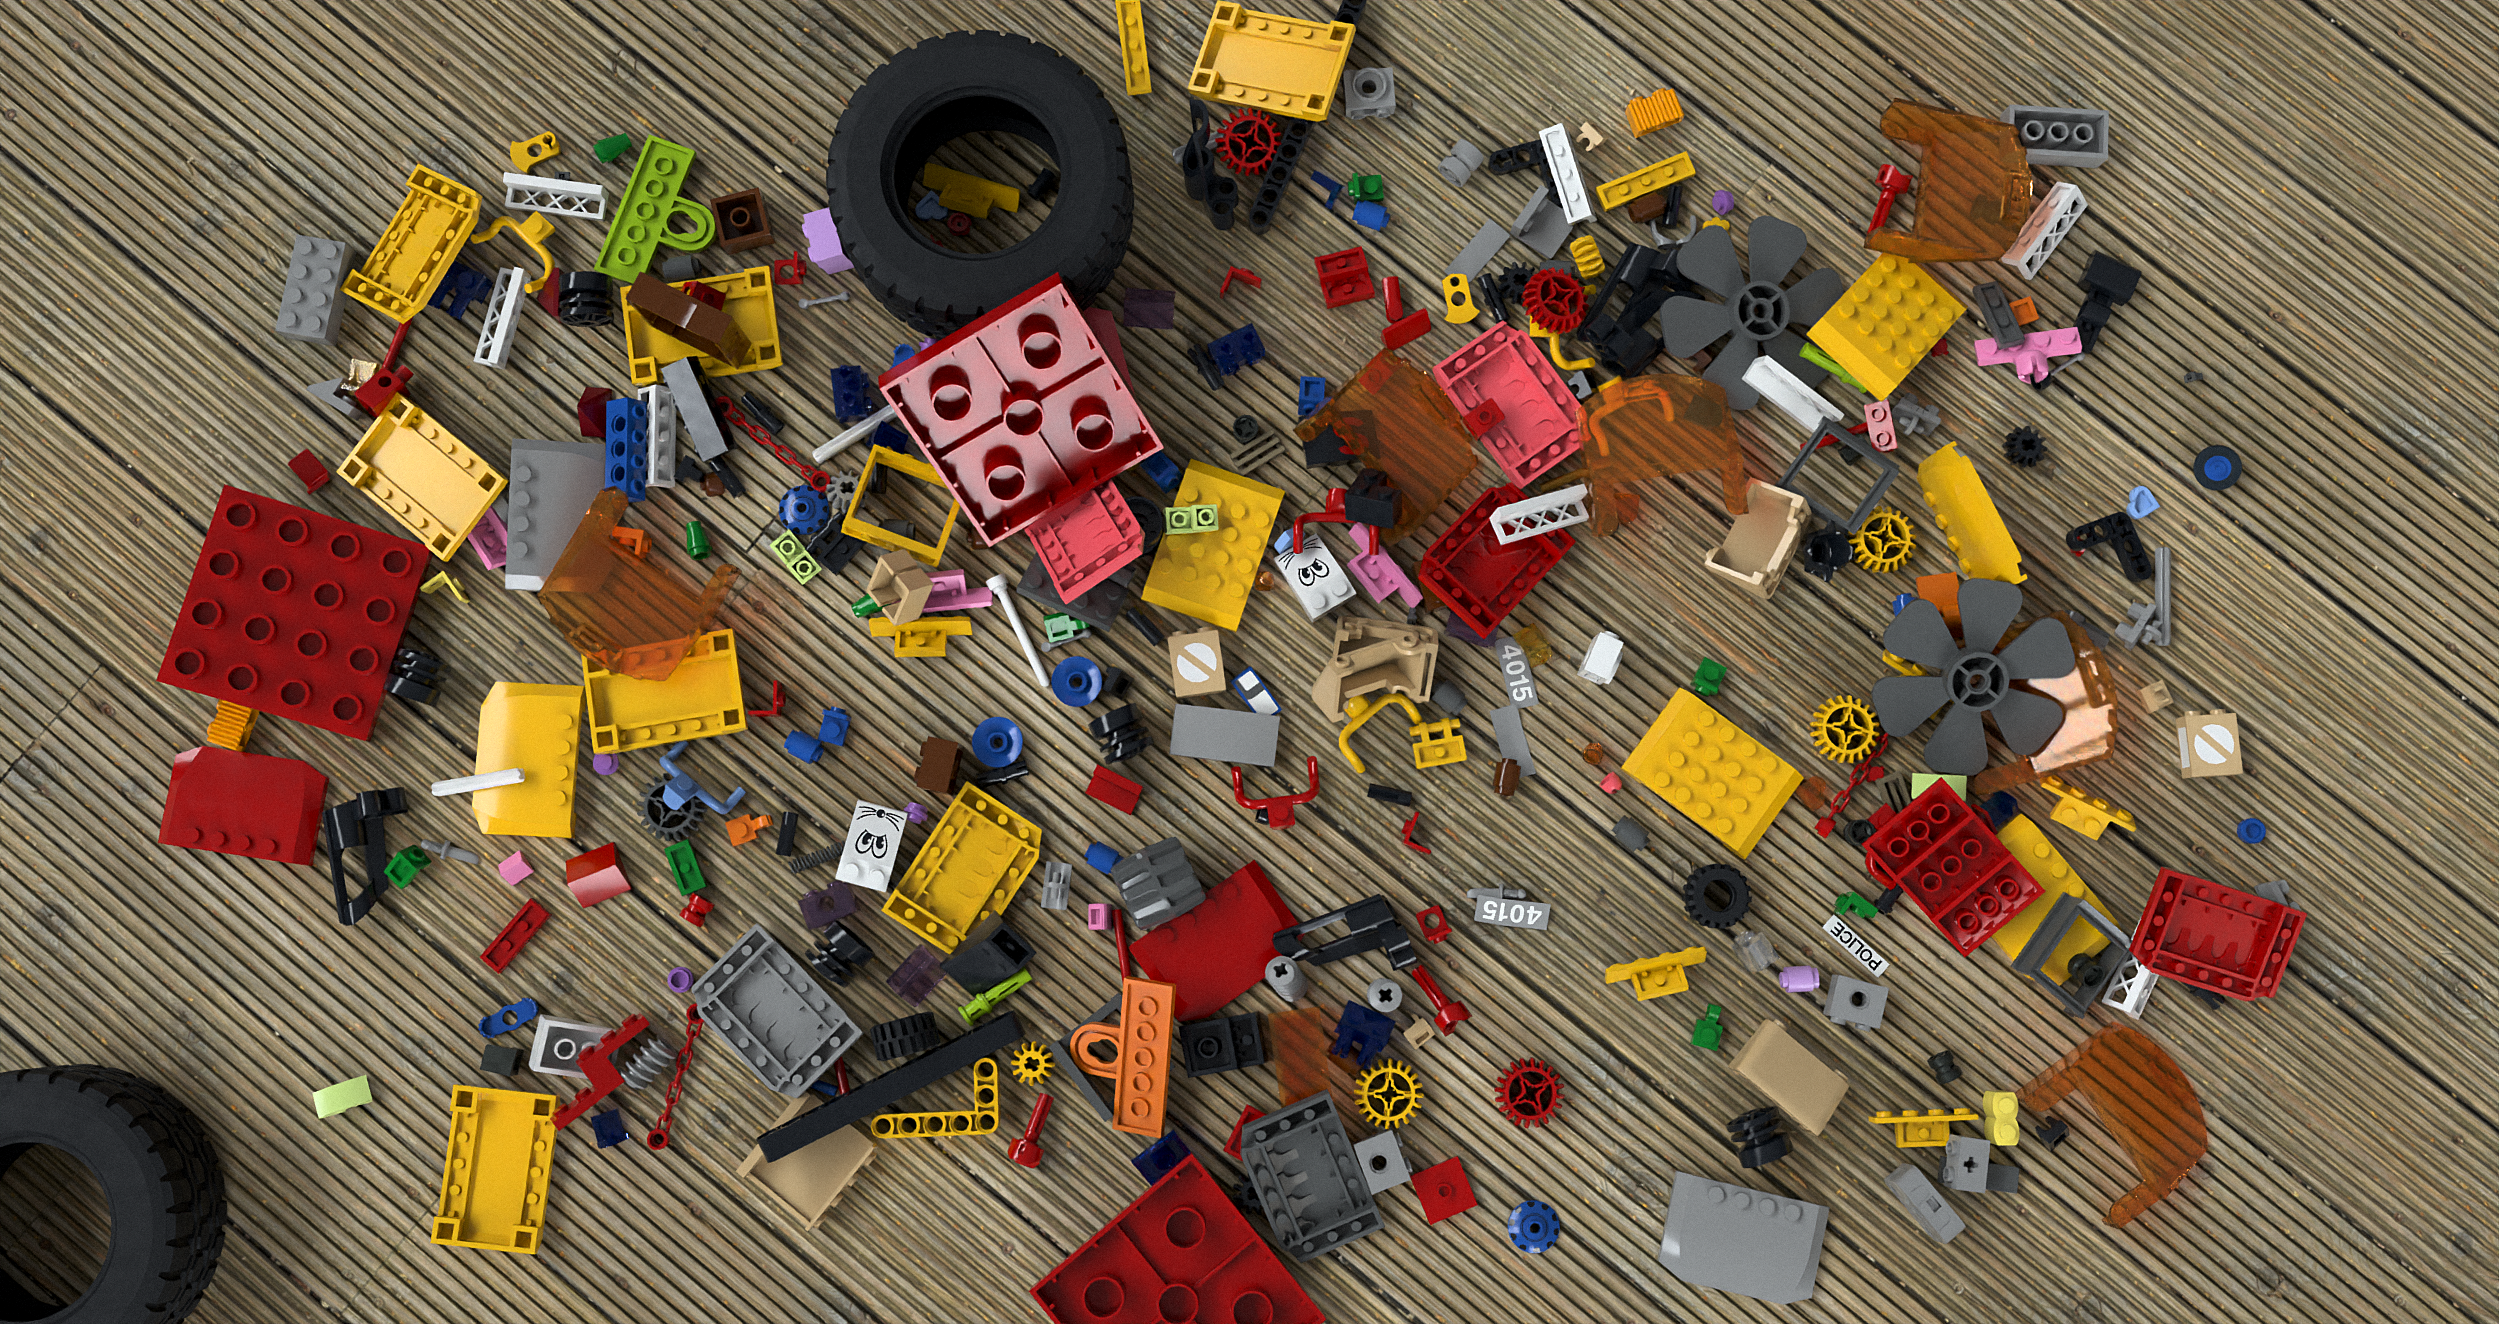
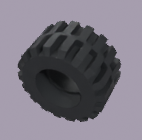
(1737, 890)
(905, 1036)

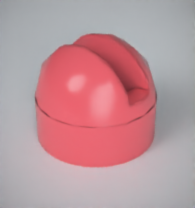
(1611, 783)

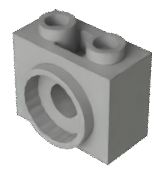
(1361, 104)
(1840, 1006)
(1395, 1169)

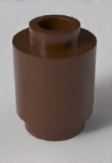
(1646, 208)
(1506, 777)
(1347, 1064)

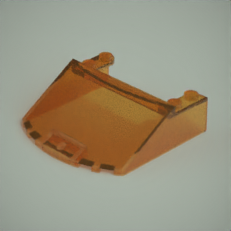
(1969, 186)
(1402, 427)
(1656, 430)
(620, 605)
(2087, 707)
(2140, 1102)

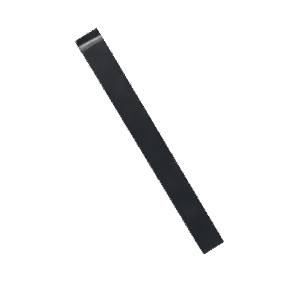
(1292, 143)
(890, 1086)

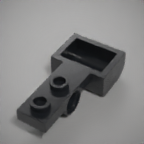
(2106, 283)

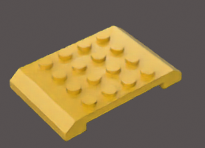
(1271, 62)
(747, 300)
(1887, 322)
(423, 476)
(1214, 570)
(694, 703)
(1712, 772)
(497, 1169)

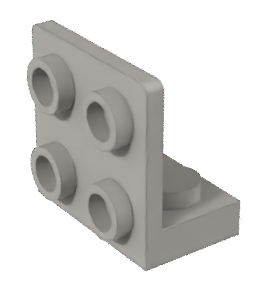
(1542, 224)

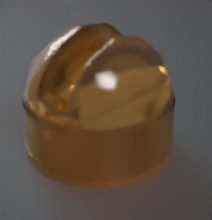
(1264, 581)
(1593, 754)

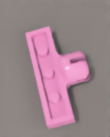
(2031, 355)

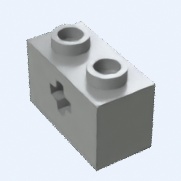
(1974, 1173)

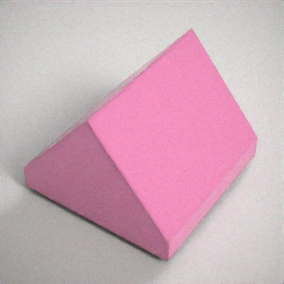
(515, 868)
(1099, 916)

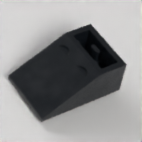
(988, 955)

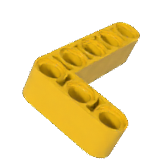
(949, 1117)

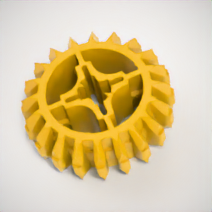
(1902, 542)
(1846, 719)
(1410, 1095)

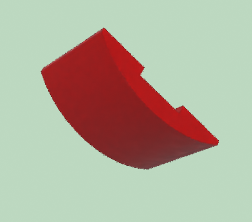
(1953, 867)

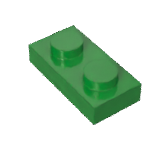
(685, 867)

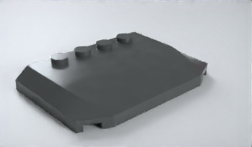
(1308, 1178)

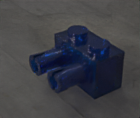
(468, 285)
(1236, 350)
(850, 393)
(1363, 1027)

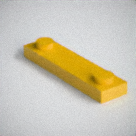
(1133, 47)
(1645, 181)

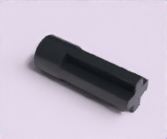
(1673, 204)
(727, 477)
(879, 479)
(1144, 625)
(1389, 794)
(787, 834)

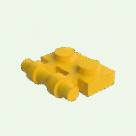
(1438, 751)

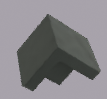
(501, 1060)

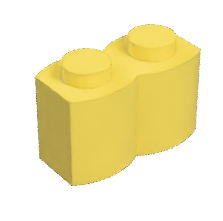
(2001, 1111)

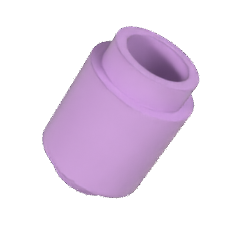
(1799, 979)

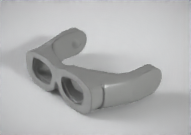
(1665, 243)

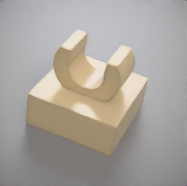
(1593, 133)
(2154, 696)
(1417, 1033)

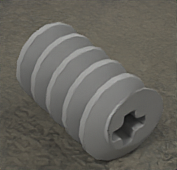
(1286, 978)
(1394, 994)
(648, 1063)

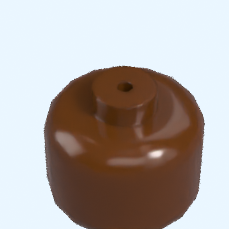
(712, 484)
(976, 540)

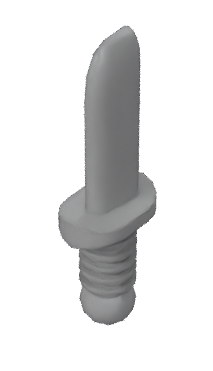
(450, 851)
(1497, 892)

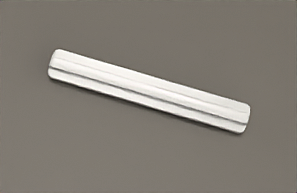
(853, 434)
(478, 782)

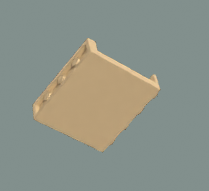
(815, 1174)

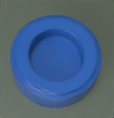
(2251, 831)

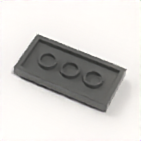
(1096, 606)

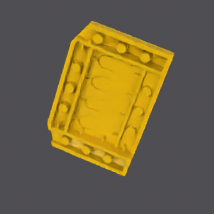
(416, 246)
(1968, 517)
(535, 731)
(965, 869)
(2055, 877)

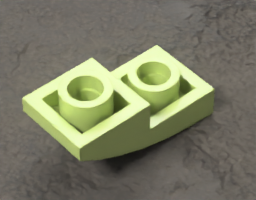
(1190, 519)
(795, 556)
(1922, 781)
(342, 1096)

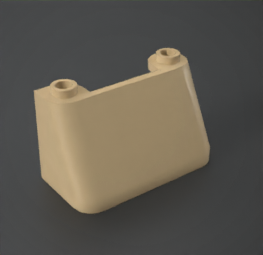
(1763, 540)
(1361, 632)
(1387, 664)
(1790, 1076)

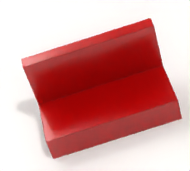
(1114, 790)

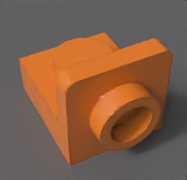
(629, 536)

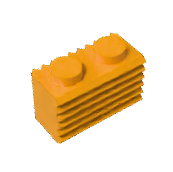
(1654, 112)
(232, 725)

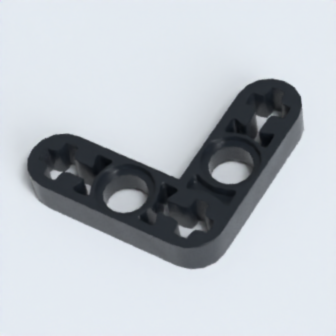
(1537, 158)
(2114, 533)

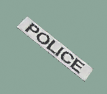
(1855, 946)

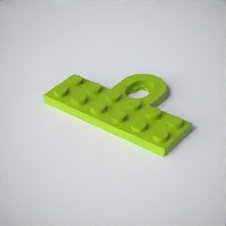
(647, 210)

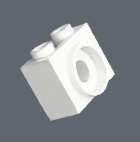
(1602, 658)

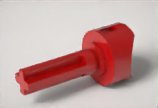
(1891, 183)
(1449, 1012)
(1025, 1150)

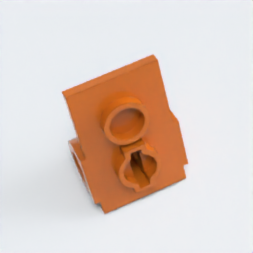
(1942, 592)

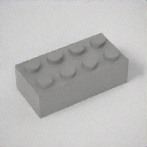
(2061, 134)
(312, 293)

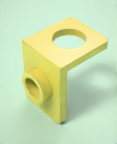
(454, 583)

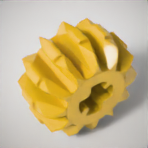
(1587, 257)
(1031, 1072)

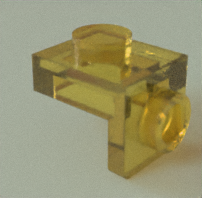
(359, 374)
(1533, 645)

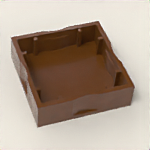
(689, 320)

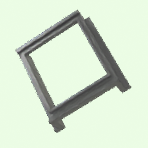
(1871, 498)
(2048, 937)
(1082, 1080)

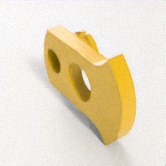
(520, 151)
(1466, 311)

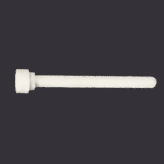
(999, 586)

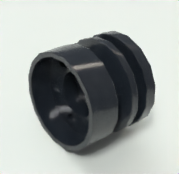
(586, 299)
(1150, 520)
(417, 677)
(1121, 733)
(839, 954)
(1760, 1140)

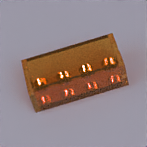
(1299, 1054)

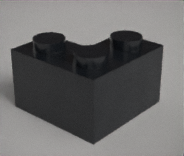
(1373, 501)

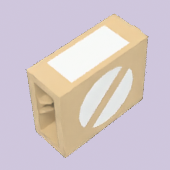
(1196, 663)
(2209, 744)

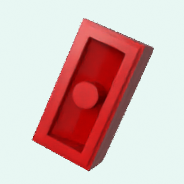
(1406, 330)

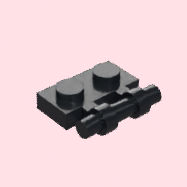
(840, 550)

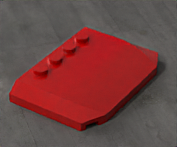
(1479, 574)
(244, 805)
(2216, 936)
(1217, 945)

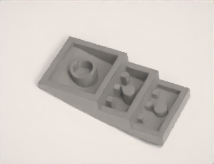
(1224, 735)

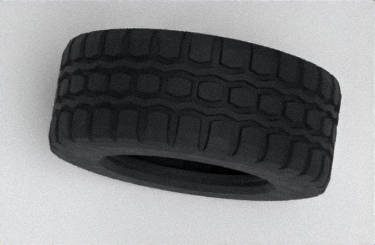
(961, 89)
(155, 1180)

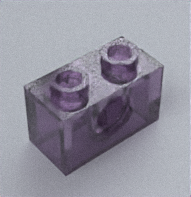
(844, 904)

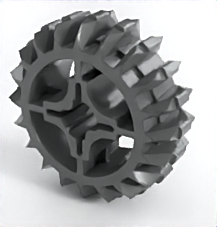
(666, 817)

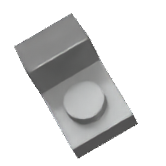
(335, 396)

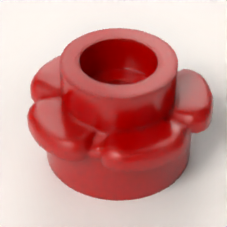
(959, 218)

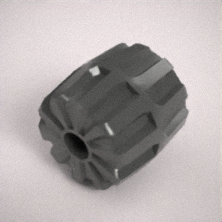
(1158, 883)

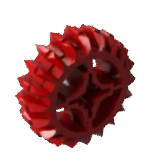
(1252, 130)
(1550, 312)
(1540, 1086)

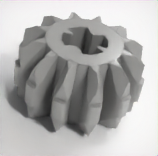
(844, 483)

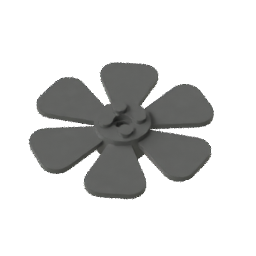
(1712, 263)
(1985, 615)

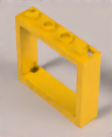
(884, 538)

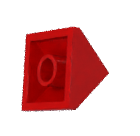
(597, 875)

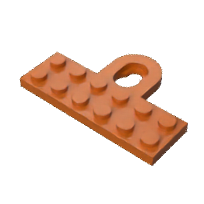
(1142, 1057)

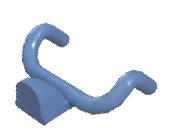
(683, 787)

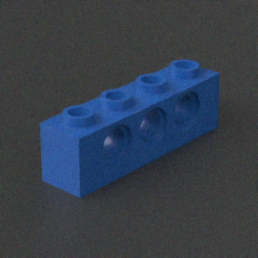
(626, 447)

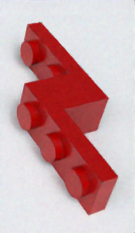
(598, 1070)

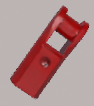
(1392, 299)

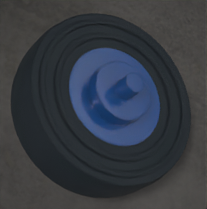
(2217, 467)

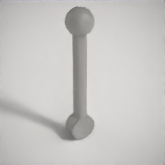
(804, 304)
(1046, 647)

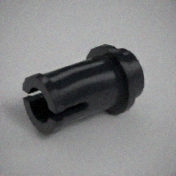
(1041, 184)
(1887, 900)

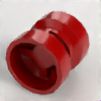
(697, 909)

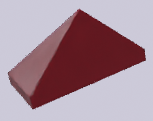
(549, 295)
(593, 411)

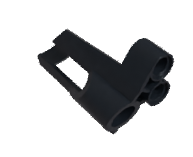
(1201, 183)
(1644, 272)
(1625, 345)
(361, 824)
(1371, 925)

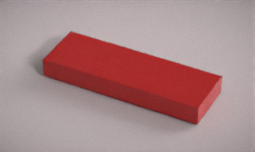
(515, 935)

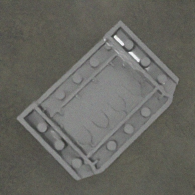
(547, 501)
(774, 1014)
(1742, 1239)

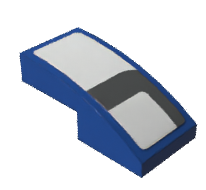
(1255, 693)

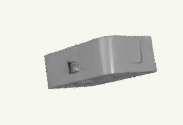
(1924, 1203)

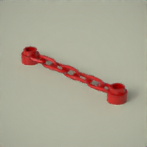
(816, 476)
(1825, 825)
(651, 1138)

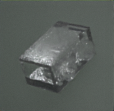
(1754, 950)

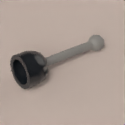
(2040, 386)

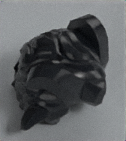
(1826, 551)

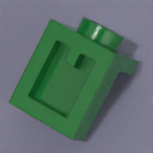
(1366, 188)
(1708, 677)
(406, 865)
(1859, 906)

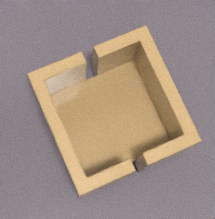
(897, 580)

